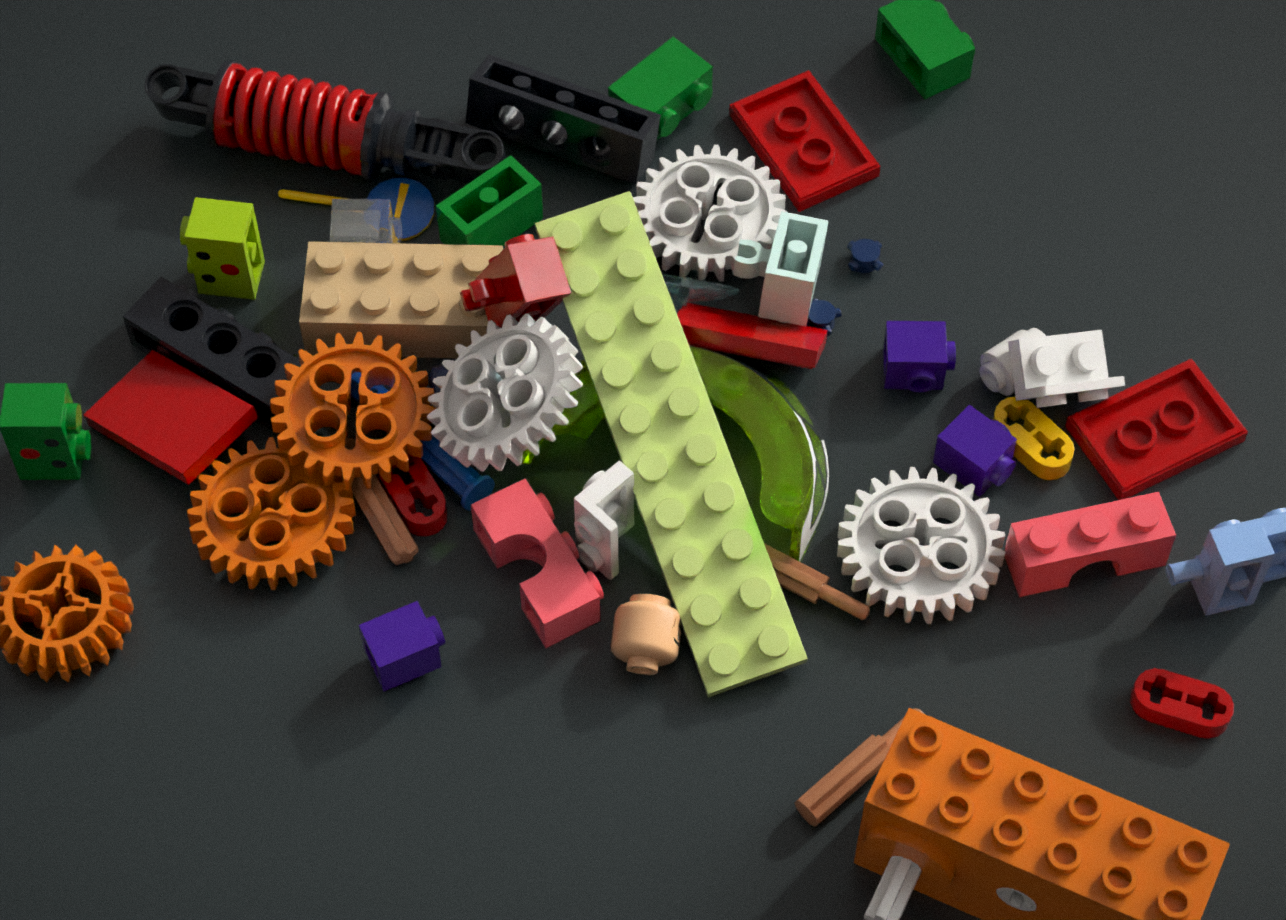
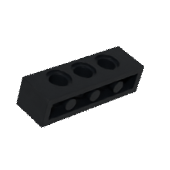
(562, 119)
(158, 325)

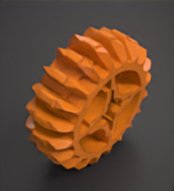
(71, 625)

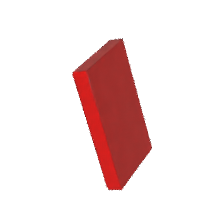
(804, 140)
(752, 335)
(170, 416)
(1156, 429)

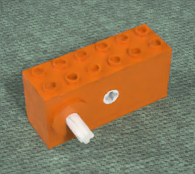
(1021, 838)

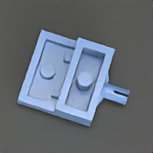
(1235, 562)

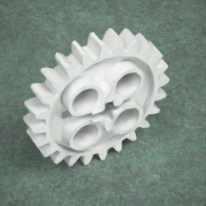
(685, 195)
(505, 392)
(926, 583)

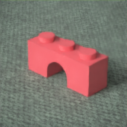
(521, 526)
(1053, 547)

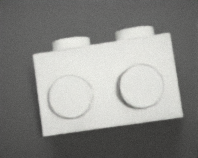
(602, 516)

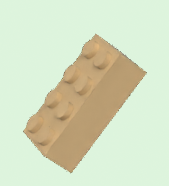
(392, 292)

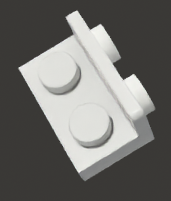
(1061, 366)

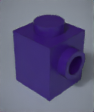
(917, 355)
(976, 450)
(402, 645)

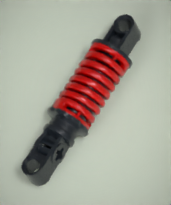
(318, 123)

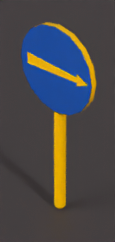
(407, 198)

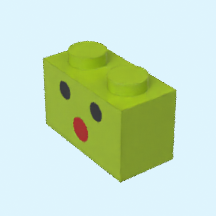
(223, 248)

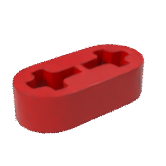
(423, 487)
(1182, 703)

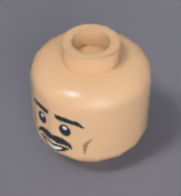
(646, 633)

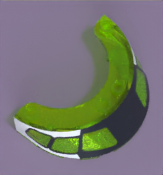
(773, 418)

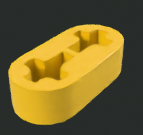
(1036, 434)

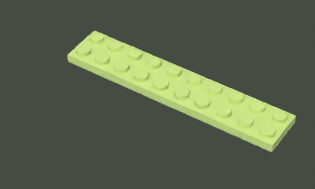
(673, 447)

